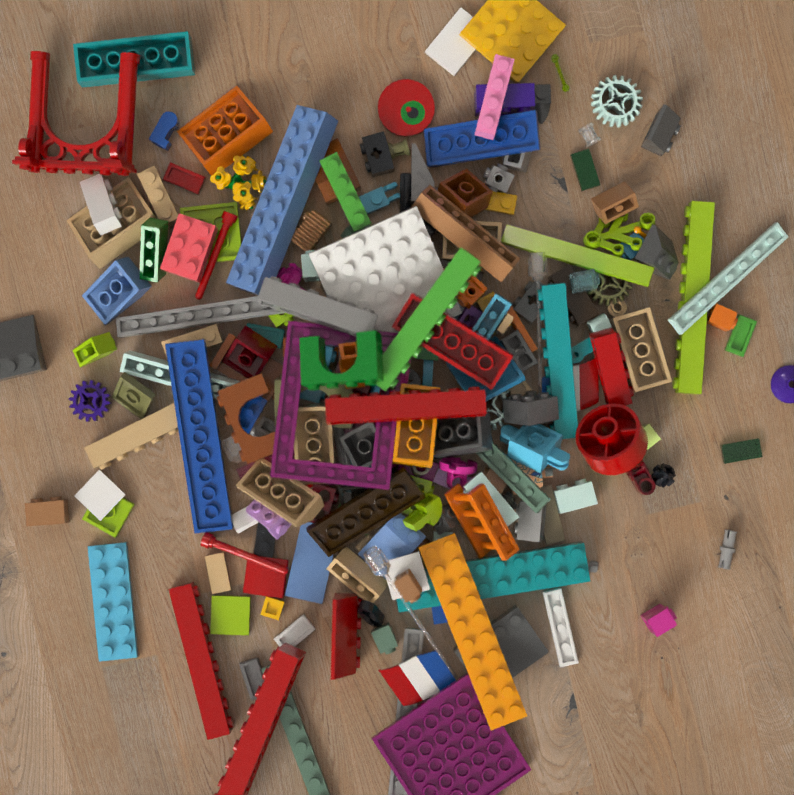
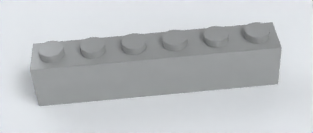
(316, 308)

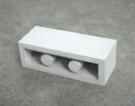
(101, 204)

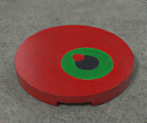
(406, 108)

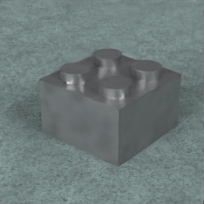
(530, 408)

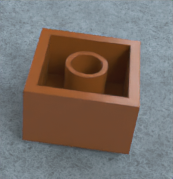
(466, 192)

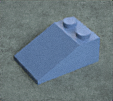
(116, 290)
(394, 539)

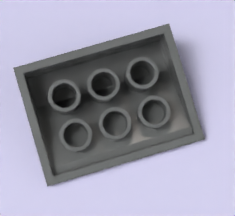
(20, 348)
(517, 641)

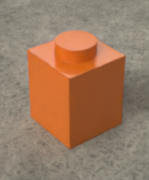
(722, 318)

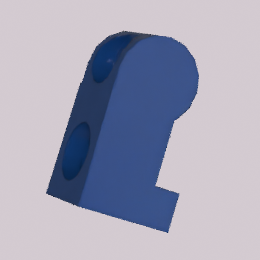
(162, 132)

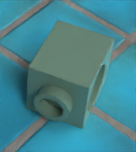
(384, 639)

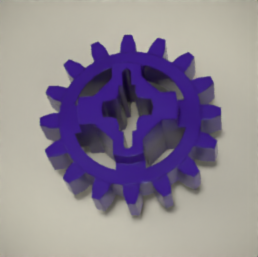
(96, 395)

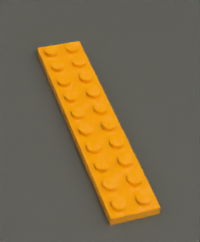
(472, 631)

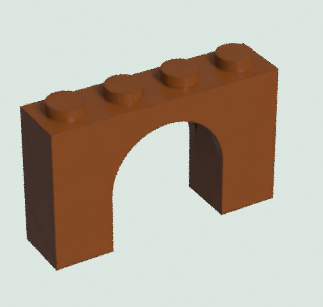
(233, 400)

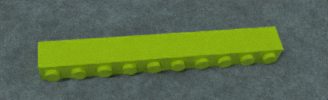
(696, 275)

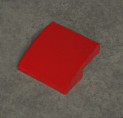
(265, 581)

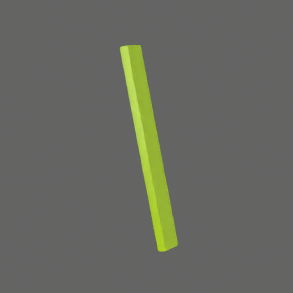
(578, 255)

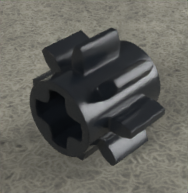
(663, 475)

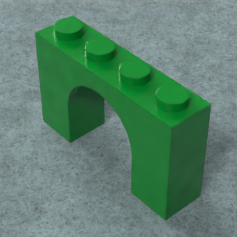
(366, 369)

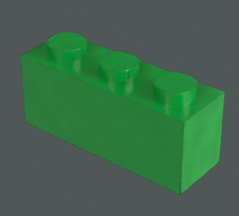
(152, 249)

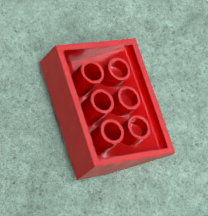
(344, 635)

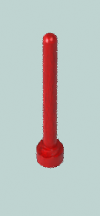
(227, 220)
(208, 540)

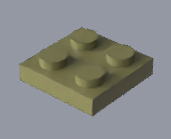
(133, 395)

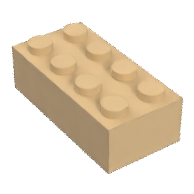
(641, 350)

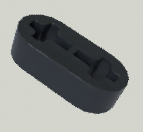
(371, 613)

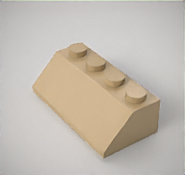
(313, 436)
(283, 496)

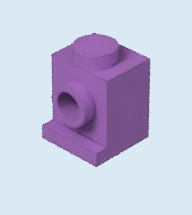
(474, 315)

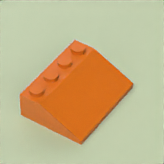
(225, 130)

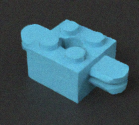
(535, 447)

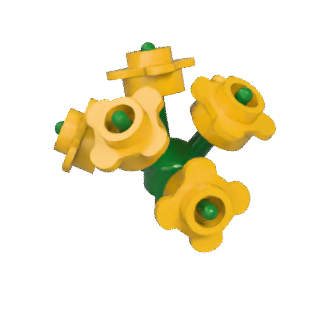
(241, 188)

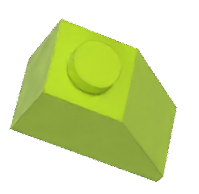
(94, 349)

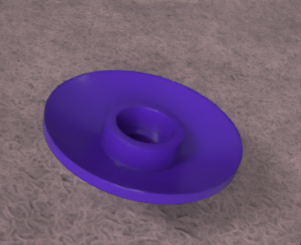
(780, 384)

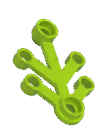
(597, 239)

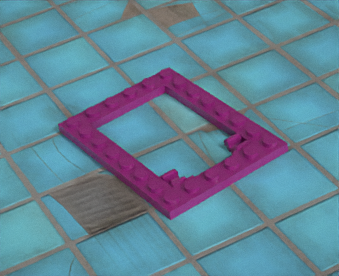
(283, 464)

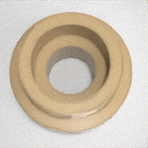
(613, 312)

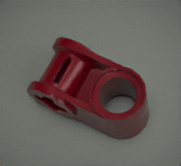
(639, 476)

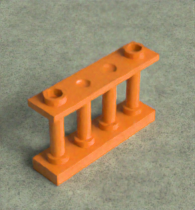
(482, 510)

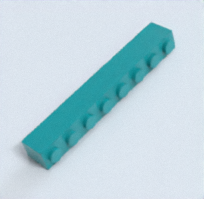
(558, 356)

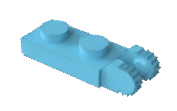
(377, 198)

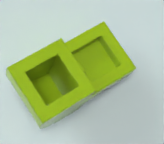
(427, 511)

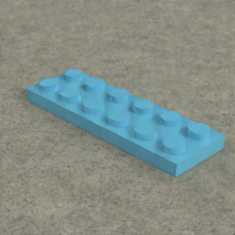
(112, 601)

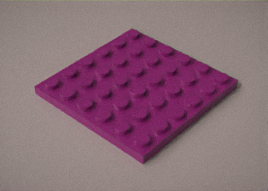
(450, 747)

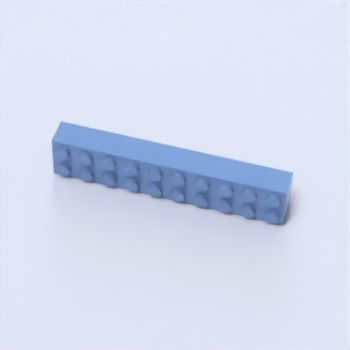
(282, 199)

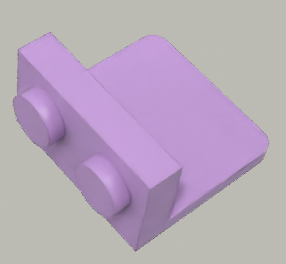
(273, 522)

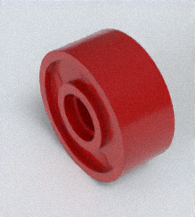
(611, 439)

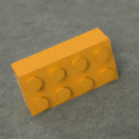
(415, 437)

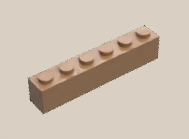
(465, 233)

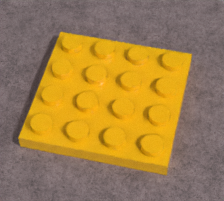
(513, 30)

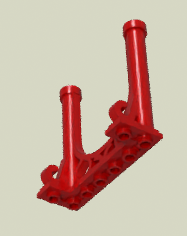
(34, 149)

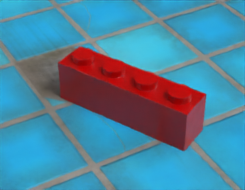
(610, 367)

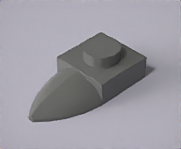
(542, 101)

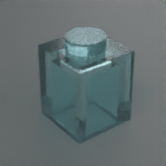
(584, 281)

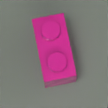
(659, 619)

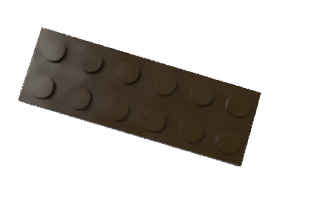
(365, 513)

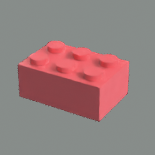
(189, 248)

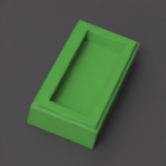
(740, 336)

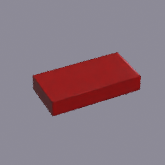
(184, 178)

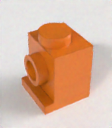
(477, 288)

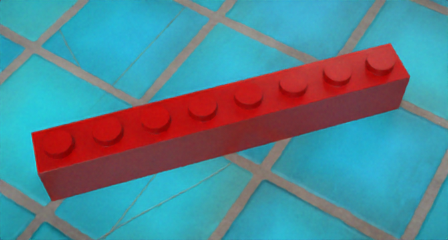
(405, 406)
(201, 661)

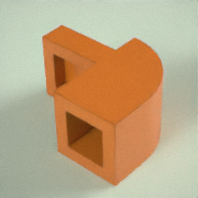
(347, 356)

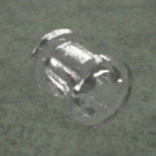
(589, 135)

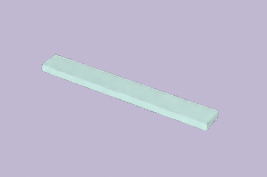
(728, 278)

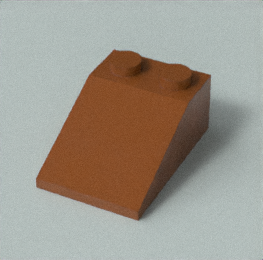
(322, 180)

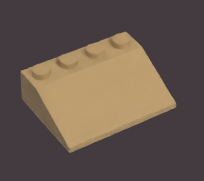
(107, 247)

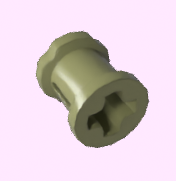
(399, 149)

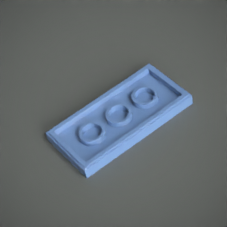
(308, 569)

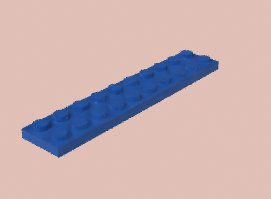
(199, 435)

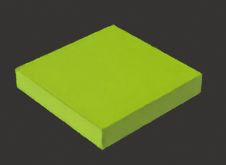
(114, 520)
(230, 615)

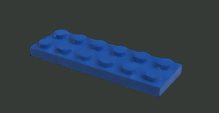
(458, 142)

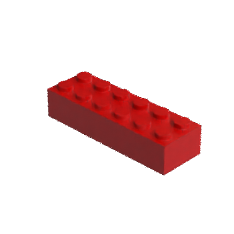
(461, 346)

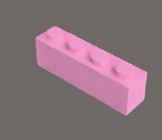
(494, 97)

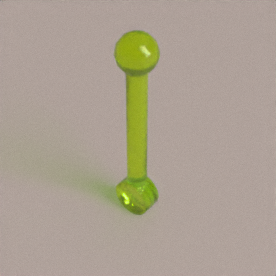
(554, 58)

